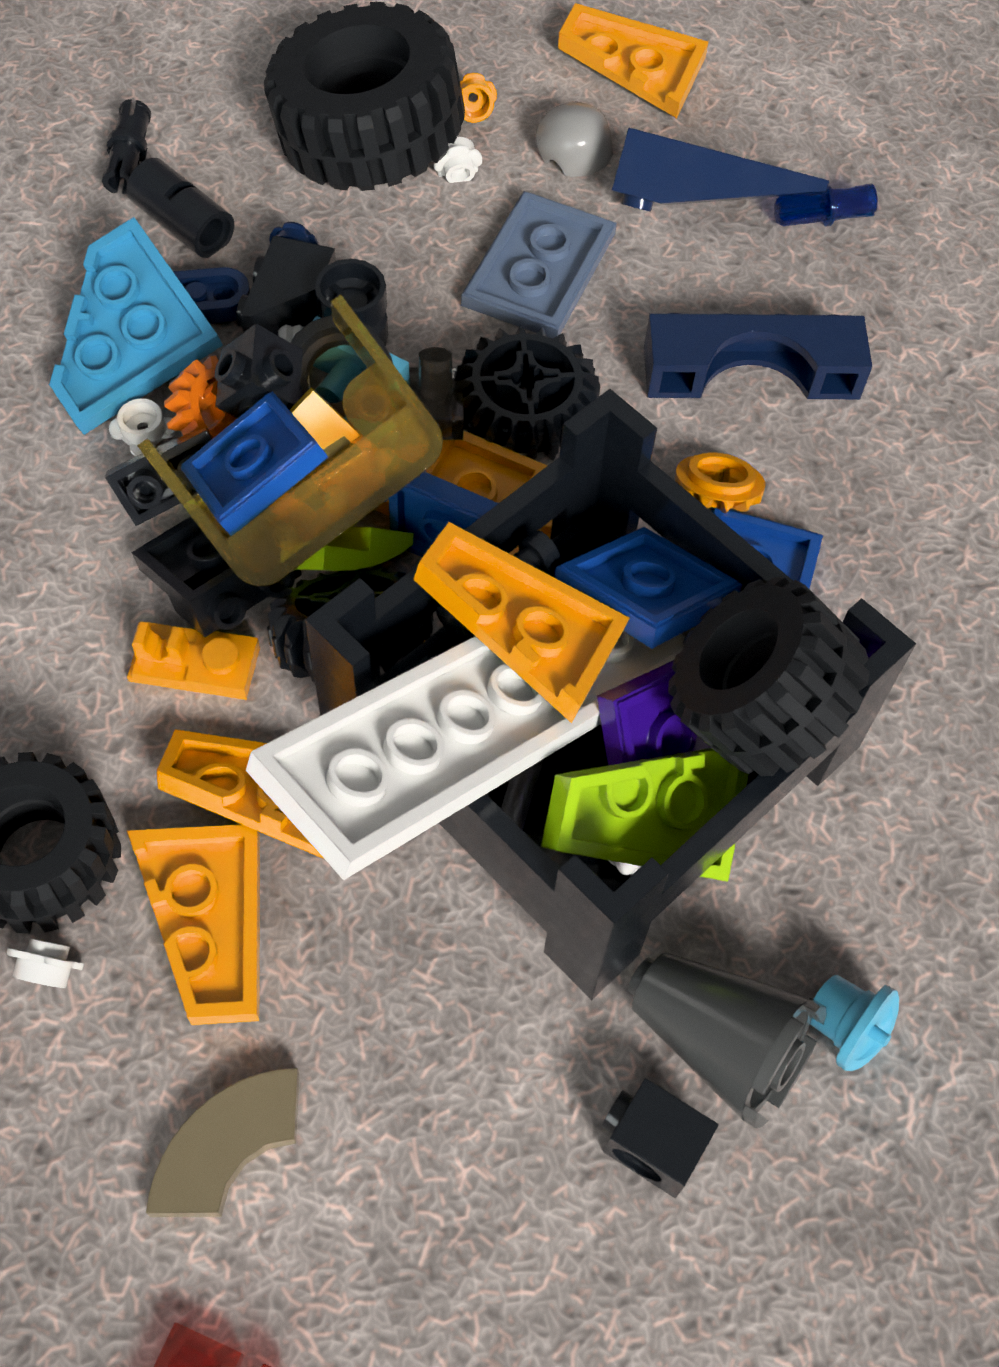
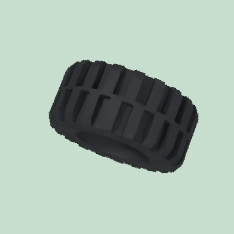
(365, 95)

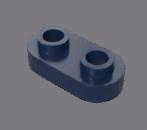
(215, 291)

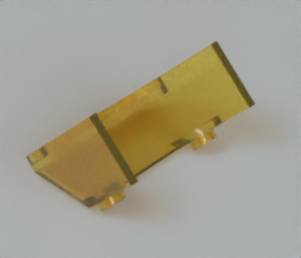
(392, 450)

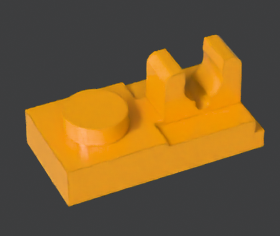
(190, 662)

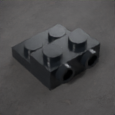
(200, 579)

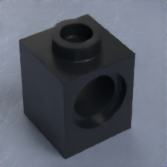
(657, 1136)

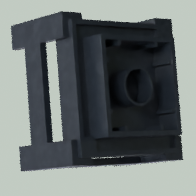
(593, 497)

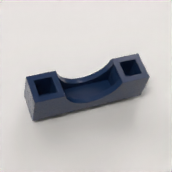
(818, 352)

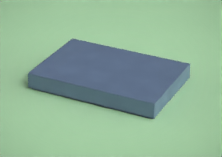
(539, 264)

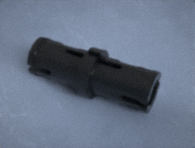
(126, 145)

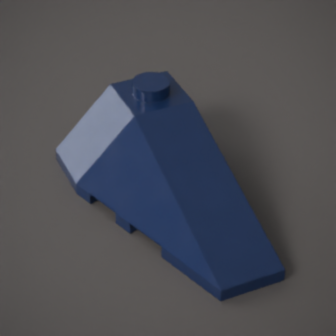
(684, 173)

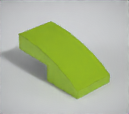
(359, 549)

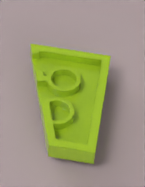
(642, 808)

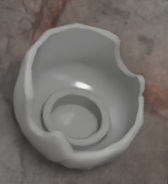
(575, 138)

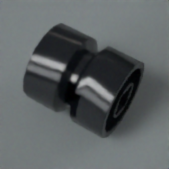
(362, 289)

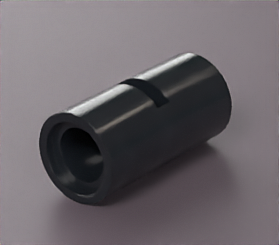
(180, 207)

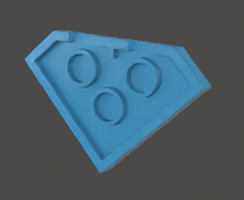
(126, 329)

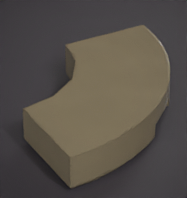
(221, 1140)

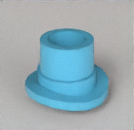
(856, 1020)

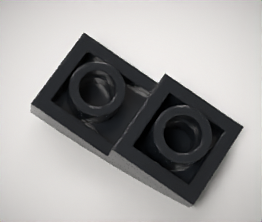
(142, 488)

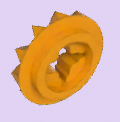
(721, 481)

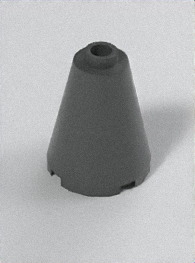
(728, 1029)

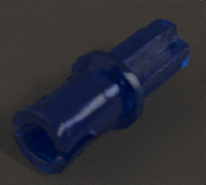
(827, 207)

